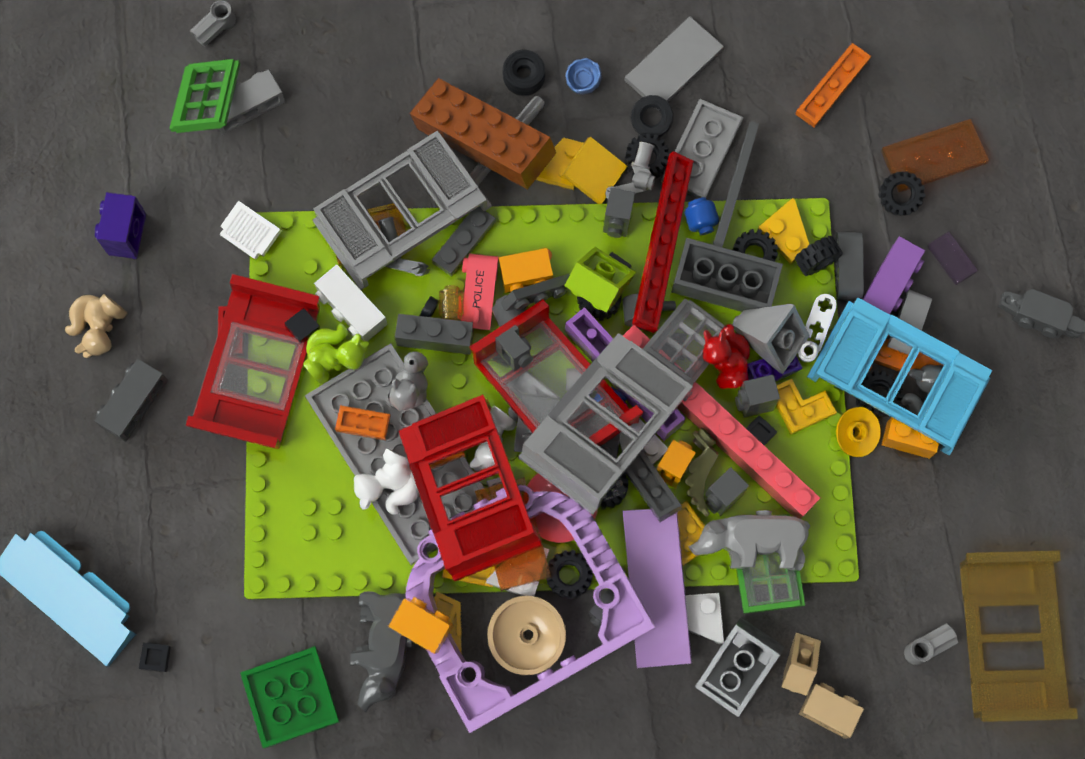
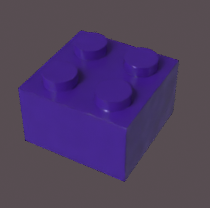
(120, 225)

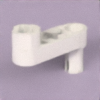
(822, 317)

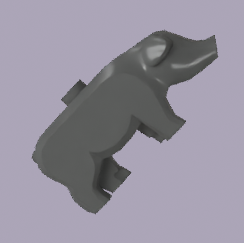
(387, 649)

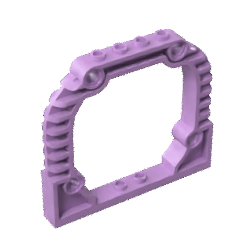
(621, 621)

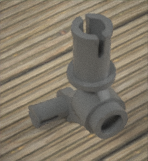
(417, 268)

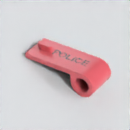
(479, 289)

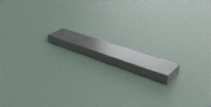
(736, 184)

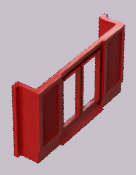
(485, 534)

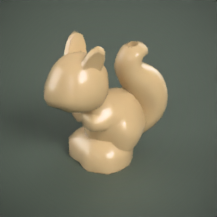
(99, 315)

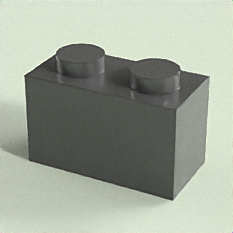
(618, 212)
(757, 396)
(725, 492)

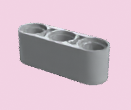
(914, 312)

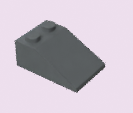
(739, 666)

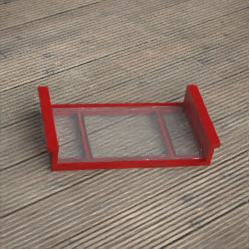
(554, 370)

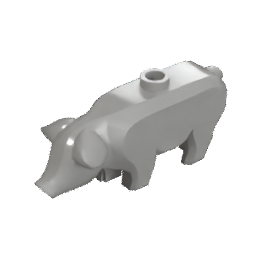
(755, 534)

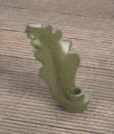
(700, 469)

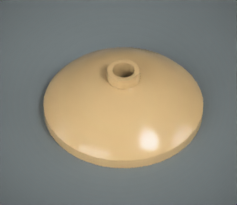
(508, 639)

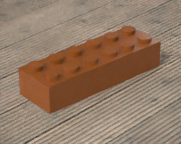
(484, 133)

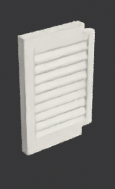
(249, 231)

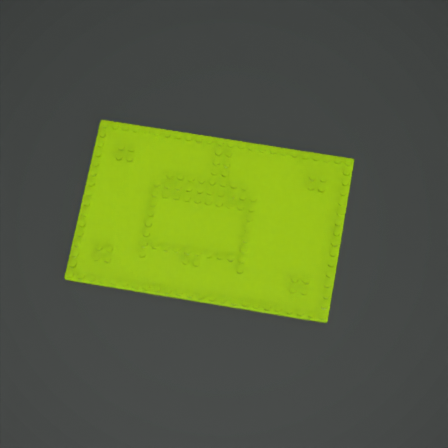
(301, 502)

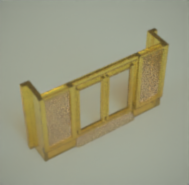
(1015, 581)

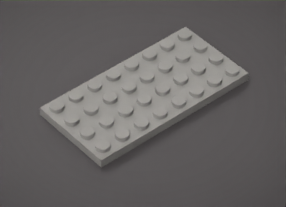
(370, 390)

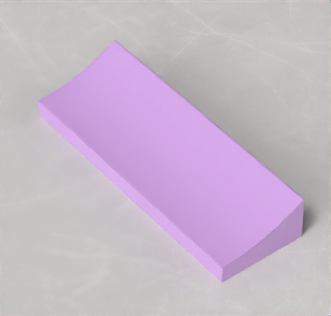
(658, 579)

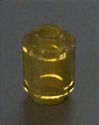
(451, 303)

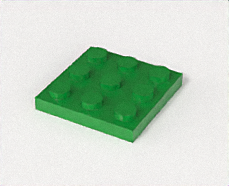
(289, 697)

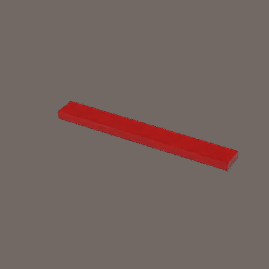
(662, 242)

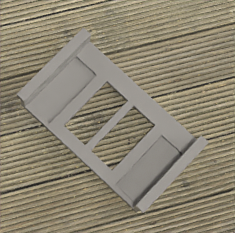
(358, 238)
(576, 462)

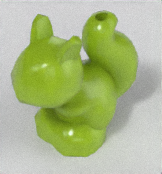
(325, 357)

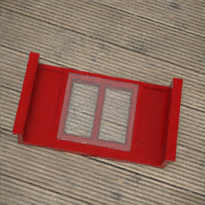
(254, 364)

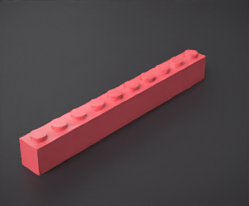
(742, 446)

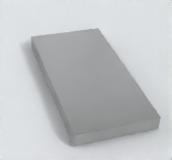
(674, 61)
(707, 143)

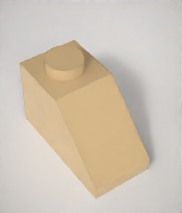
(801, 664)

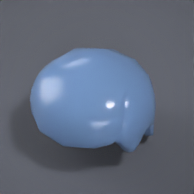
(583, 76)

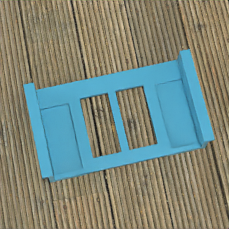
(854, 347)

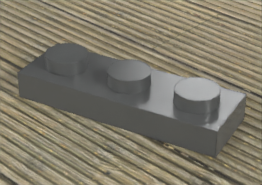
(463, 240)
(534, 293)
(652, 487)

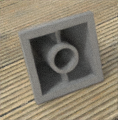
(773, 333)

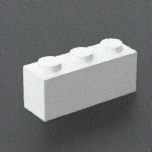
(349, 304)

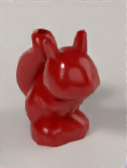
(729, 355)

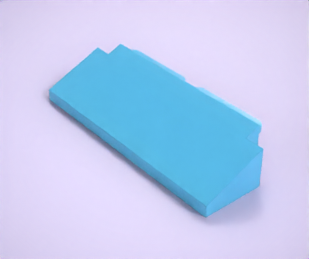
(75, 602)

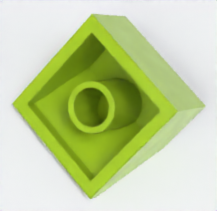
(599, 279)

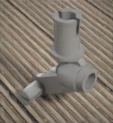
(642, 176)

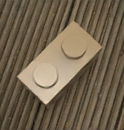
(831, 711)

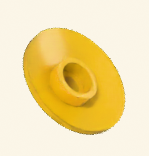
(866, 432)

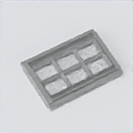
(681, 340)

